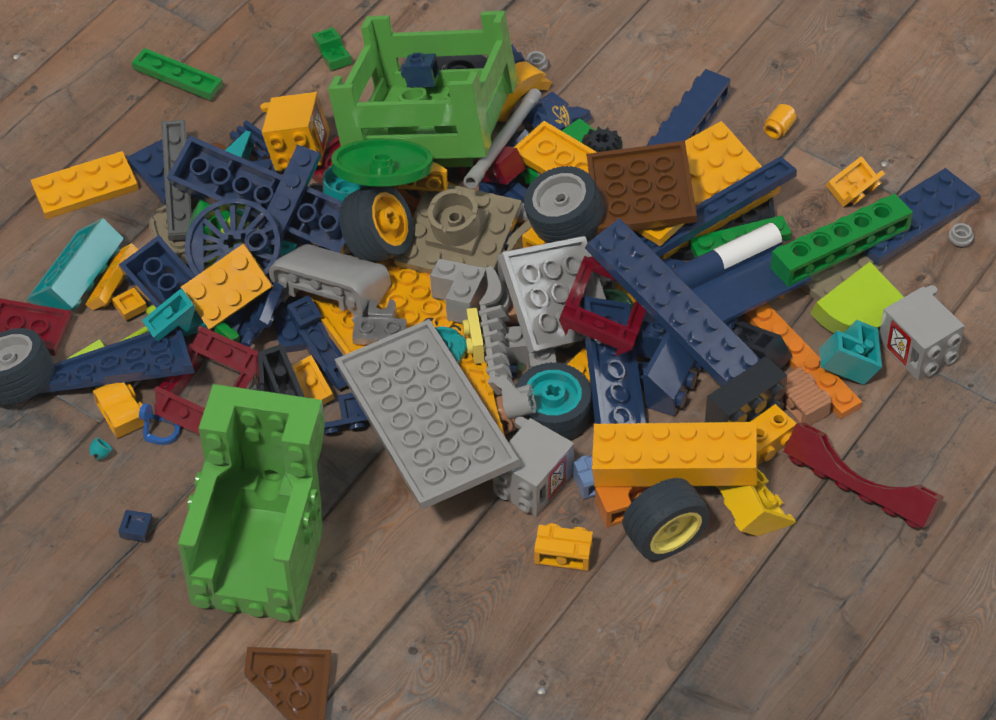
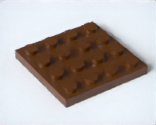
(644, 186)

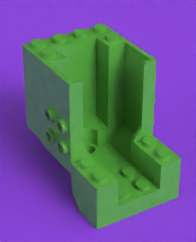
(254, 504)

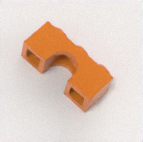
(614, 501)

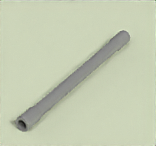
(478, 171)

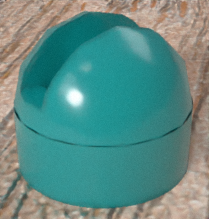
(100, 448)

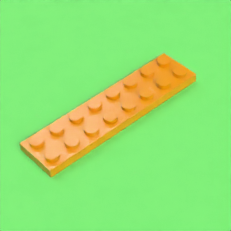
(551, 148)

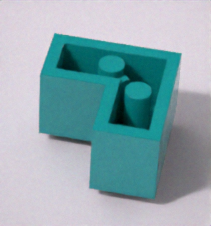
(853, 353)

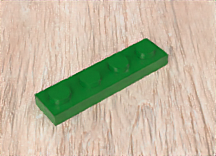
(177, 74)
(710, 241)

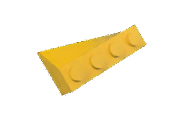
(755, 507)

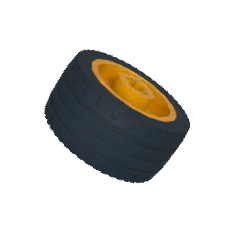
(376, 223)

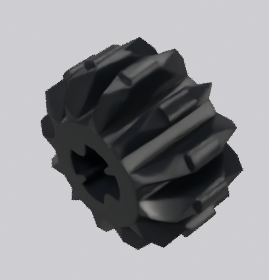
(602, 140)

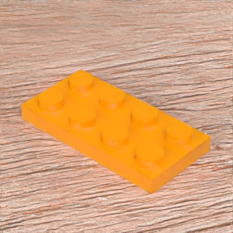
(84, 185)

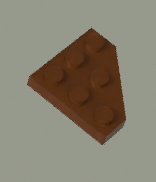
(291, 679)

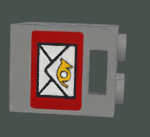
(921, 333)
(543, 470)

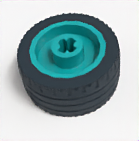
(561, 398)

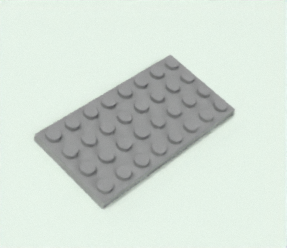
(426, 414)

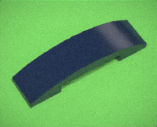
(316, 339)

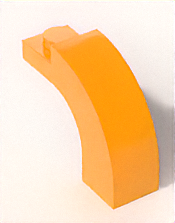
(528, 78)

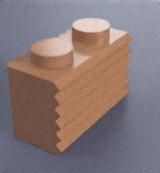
(804, 397)

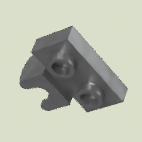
(378, 324)

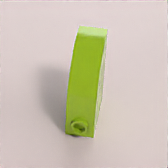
(857, 298)

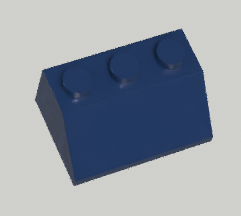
(669, 377)

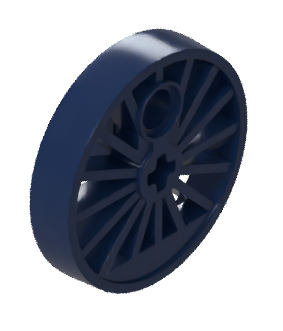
(195, 239)

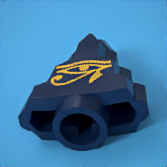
(559, 114)

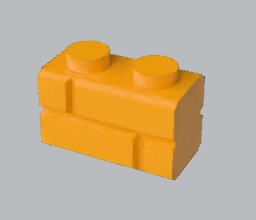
(563, 547)

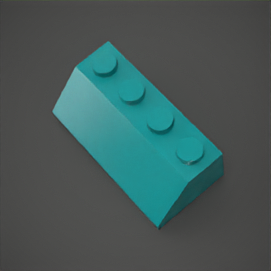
(77, 267)

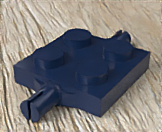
(260, 314)

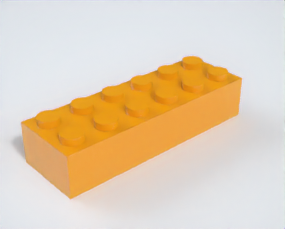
(660, 451)

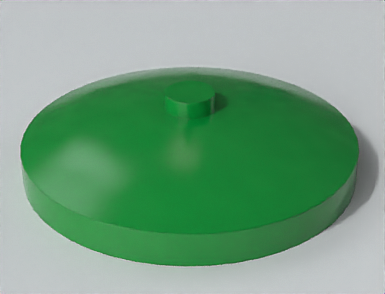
(382, 162)

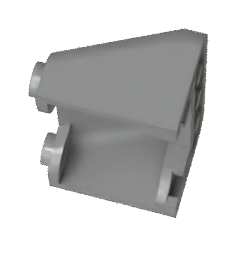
(332, 276)

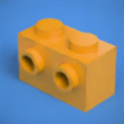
(773, 432)

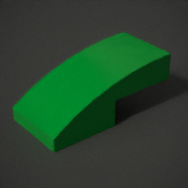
(331, 48)

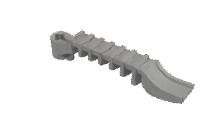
(494, 313)

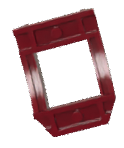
(592, 324)
(217, 349)

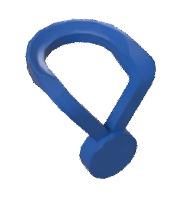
(145, 414)

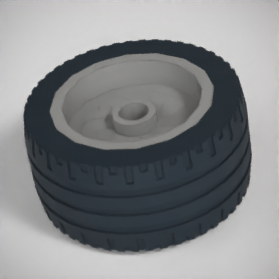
(563, 204)
(23, 365)

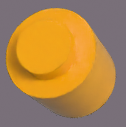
(779, 121)

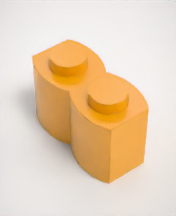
(119, 408)

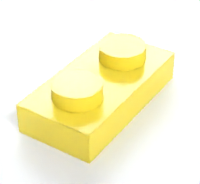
(474, 343)

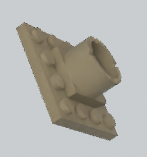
(460, 228)

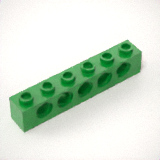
(841, 239)

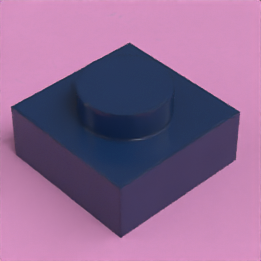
(135, 525)

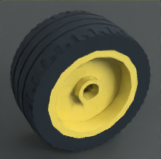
(665, 519)

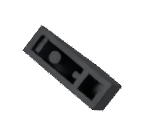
(763, 343)

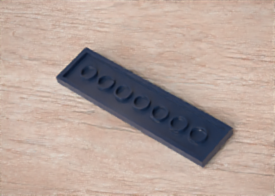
(671, 302)

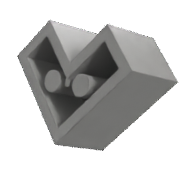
(459, 286)
(518, 350)

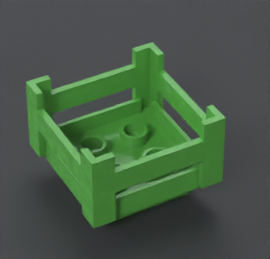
(447, 119)

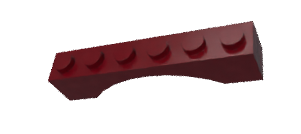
(815, 449)

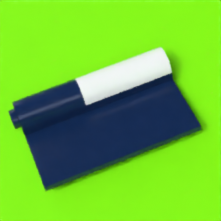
(737, 274)

